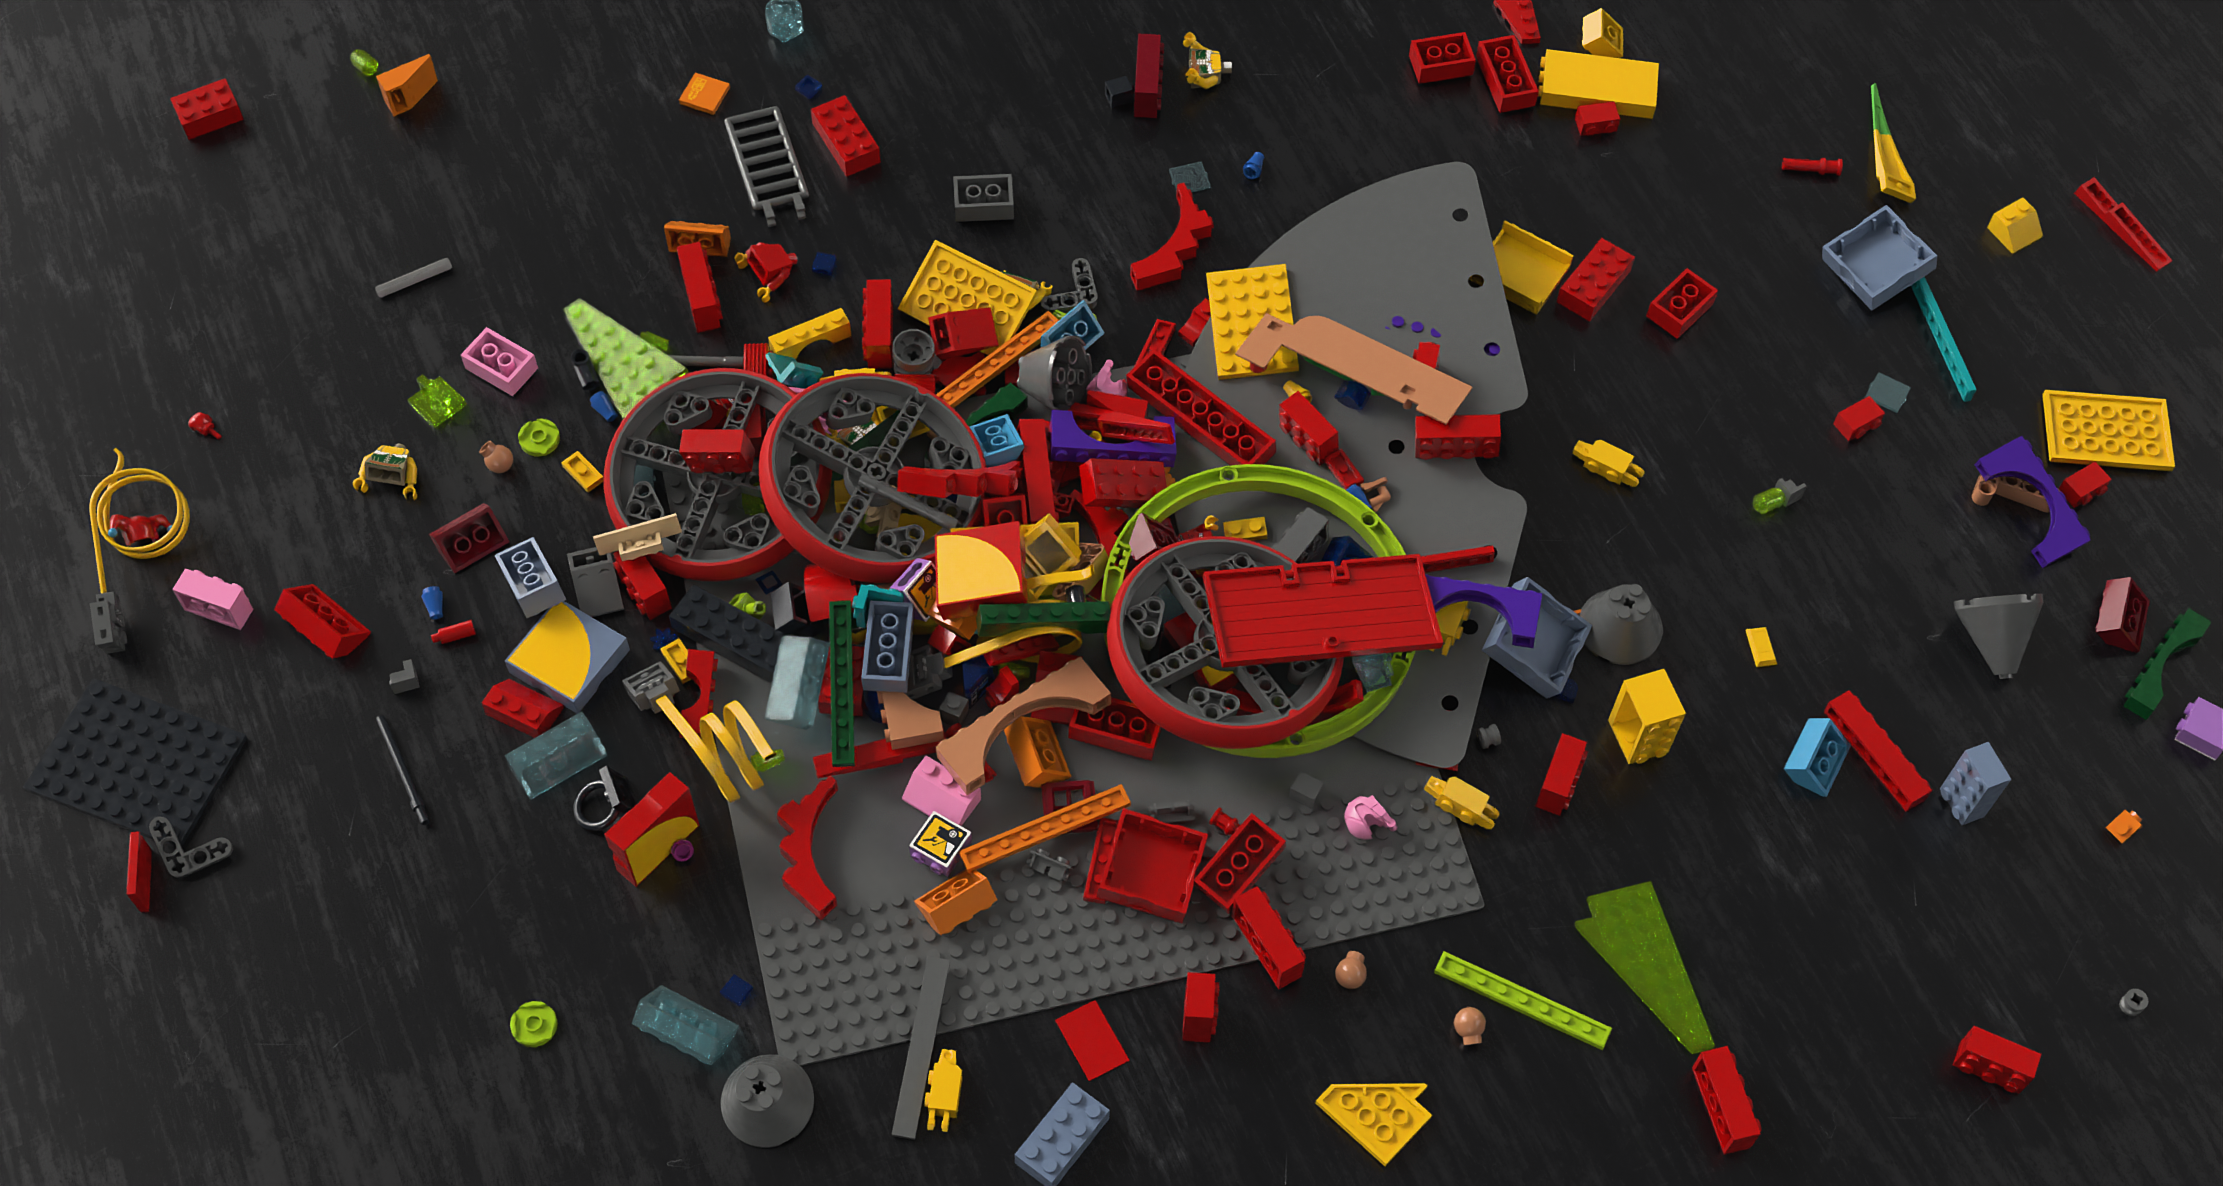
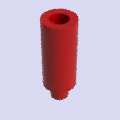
(454, 632)

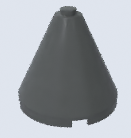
(2001, 628)

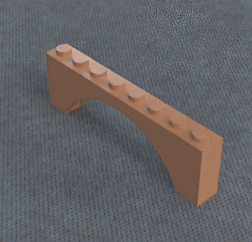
(1069, 687)
(906, 720)

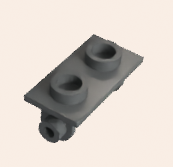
(1172, 811)
(1058, 867)

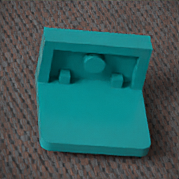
(793, 373)
(872, 593)

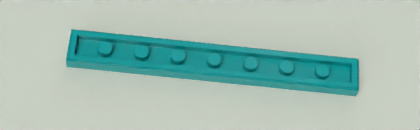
(1944, 339)

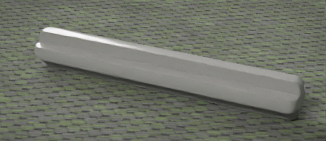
(413, 277)

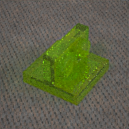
(436, 400)

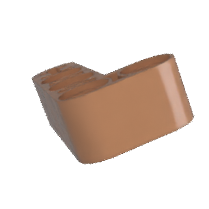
(2011, 488)
(1091, 554)

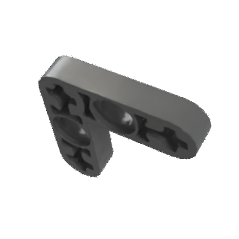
(1076, 296)
(188, 857)

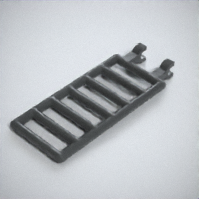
(793, 166)

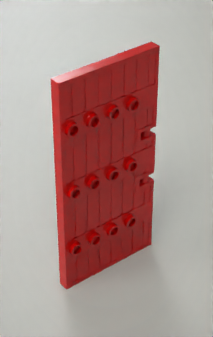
(1318, 615)

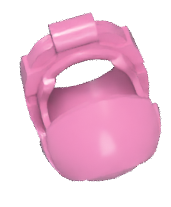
(1103, 383)
(1365, 812)

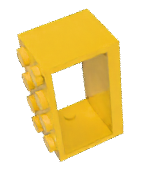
(1646, 716)

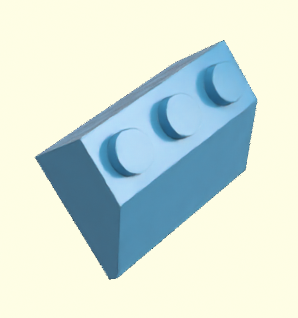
(1078, 323)
(998, 440)
(1817, 756)

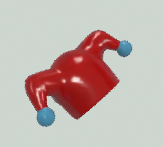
(137, 527)

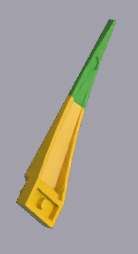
(1889, 166)

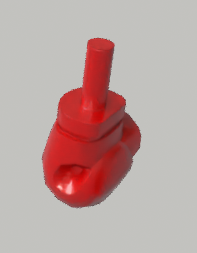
(203, 424)

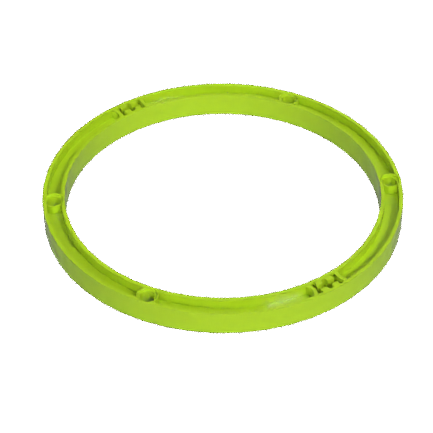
(1313, 490)

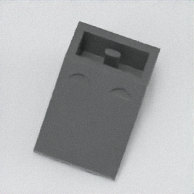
(595, 582)

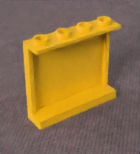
(1527, 267)

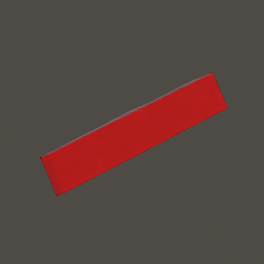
(2123, 223)
(1121, 425)
(872, 755)

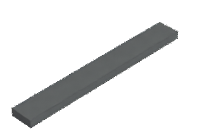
(921, 1048)

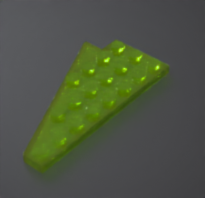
(622, 359)
(1639, 946)

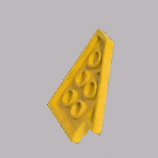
(1377, 1114)

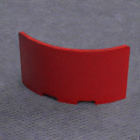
(824, 587)

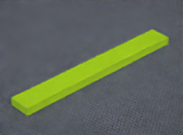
(1523, 1000)

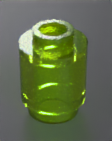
(364, 62)
(1768, 500)

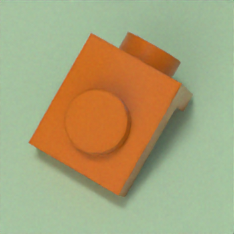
(2125, 825)

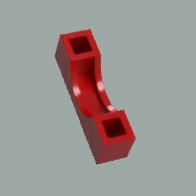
(700, 669)

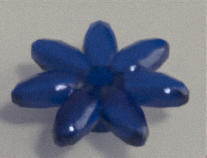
(662, 639)

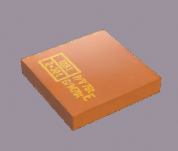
(704, 93)

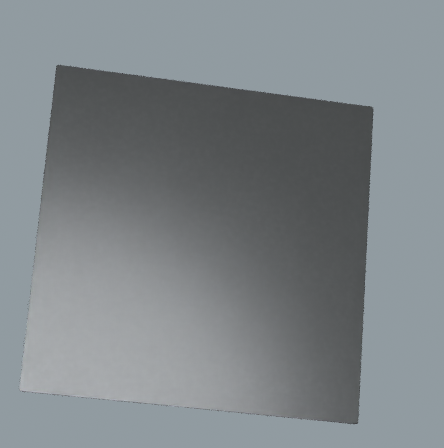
(1040, 946)

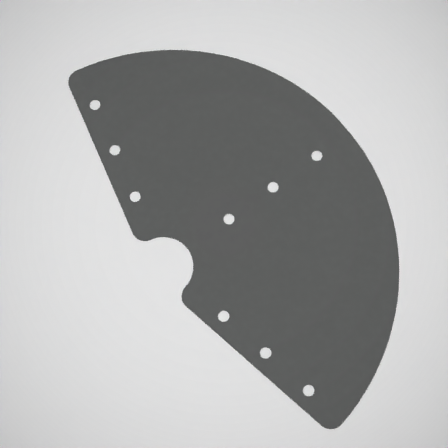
(1361, 265)

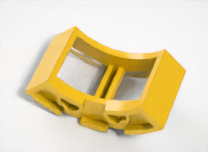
(1048, 552)

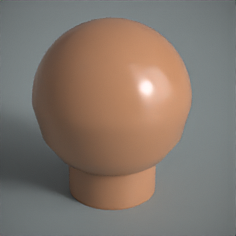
(496, 457)
(1351, 971)
(1470, 1025)

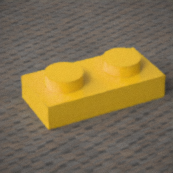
(582, 471)
(1247, 529)
(676, 656)

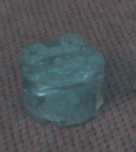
(784, 19)

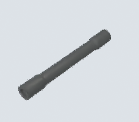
(727, 361)
(877, 487)

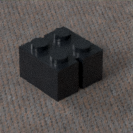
(792, 613)

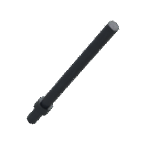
(417, 803)

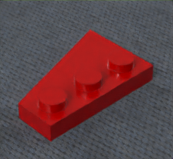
(1521, 18)

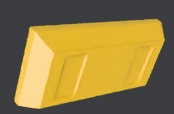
(1761, 647)

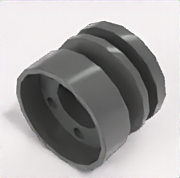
(913, 353)

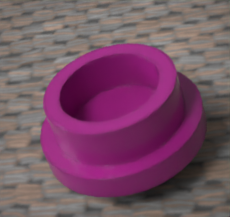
(682, 850)

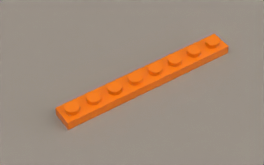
(997, 361)
(1044, 828)

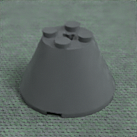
(1057, 373)
(1623, 625)
(767, 1101)

